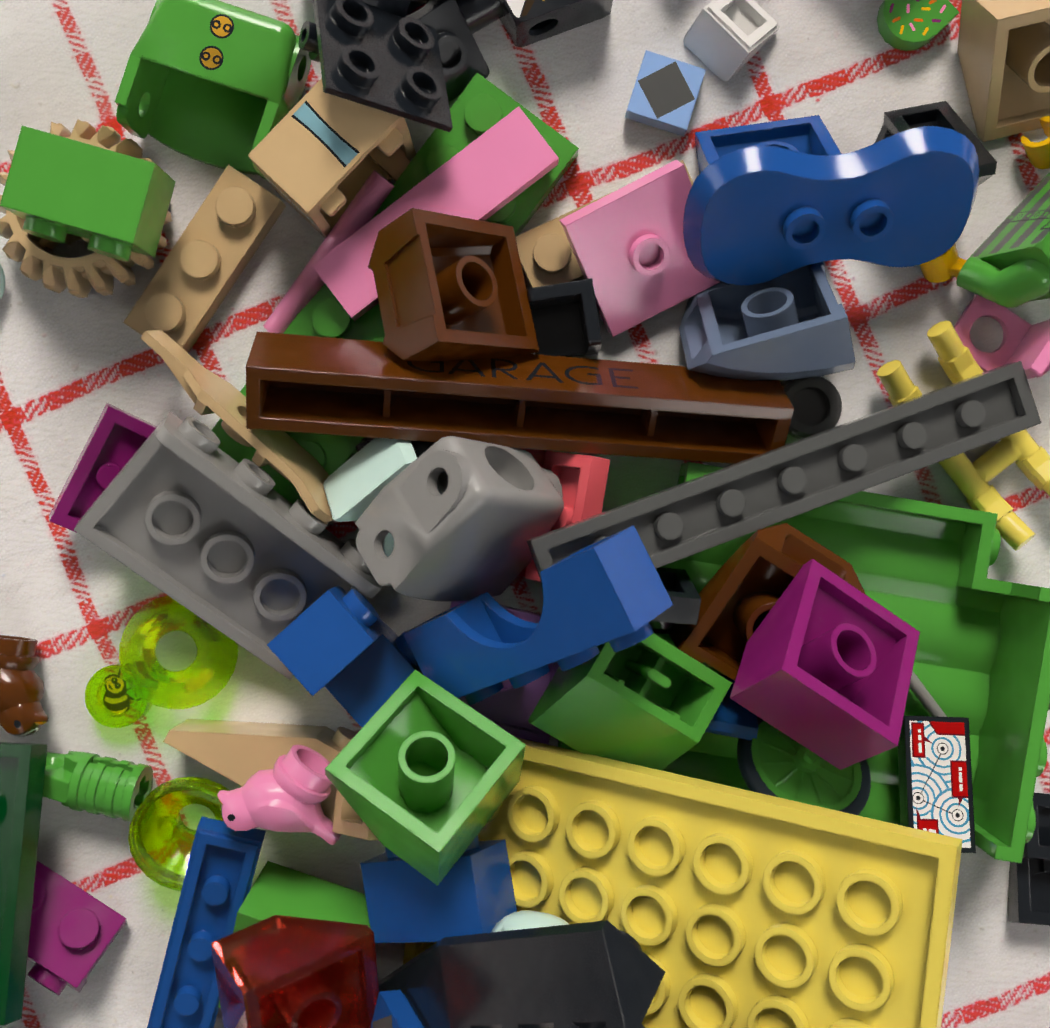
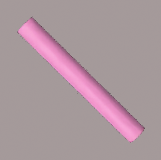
(308, 282)

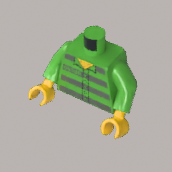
(1015, 258)

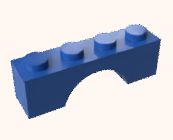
(587, 600)

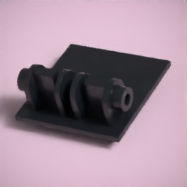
(378, 60)

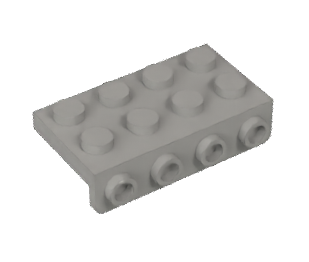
(220, 537)

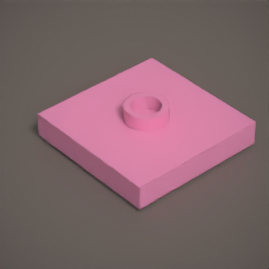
(637, 248)

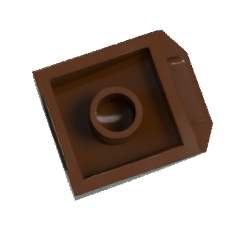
(451, 289)
(747, 590)

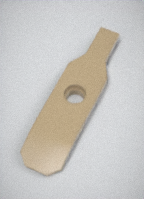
(220, 397)

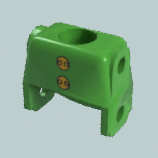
(211, 80)

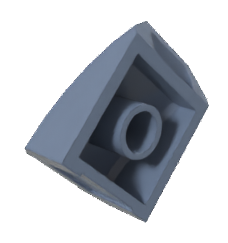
(768, 329)

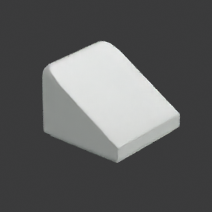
(729, 35)

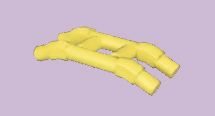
(968, 476)

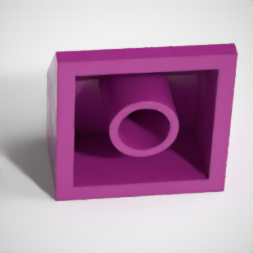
(829, 668)

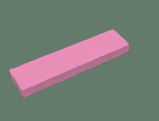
(467, 186)

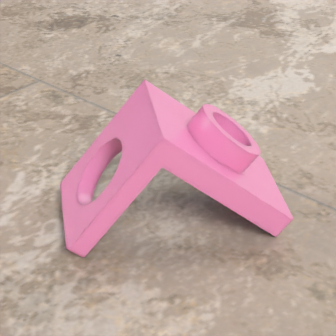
(1020, 339)

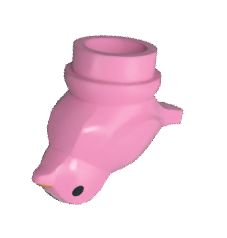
(283, 797)

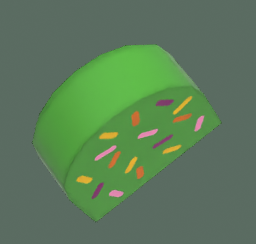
(913, 23)

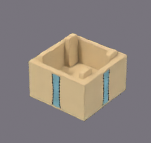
(327, 153)

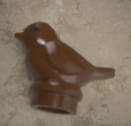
(20, 687)

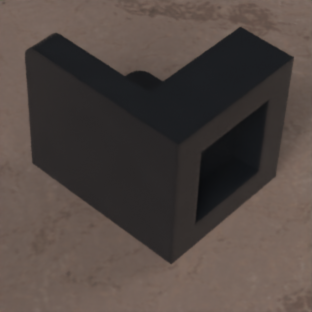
(566, 319)

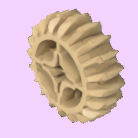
(82, 272)

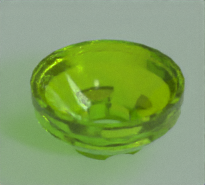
(167, 688)
(157, 833)

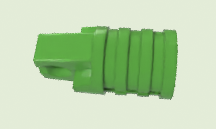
(97, 783)

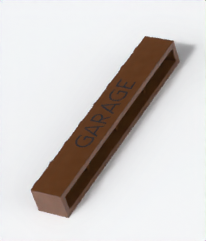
(512, 401)

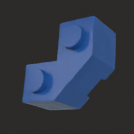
(347, 651)

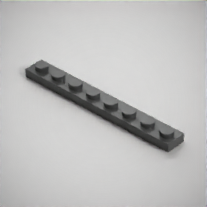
(810, 471)

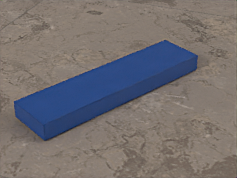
(211, 895)

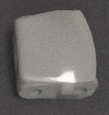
(459, 520)

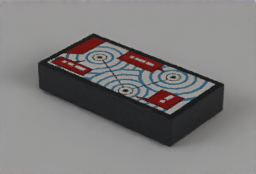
(937, 777)

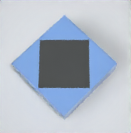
(665, 93)

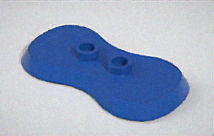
(787, 209)

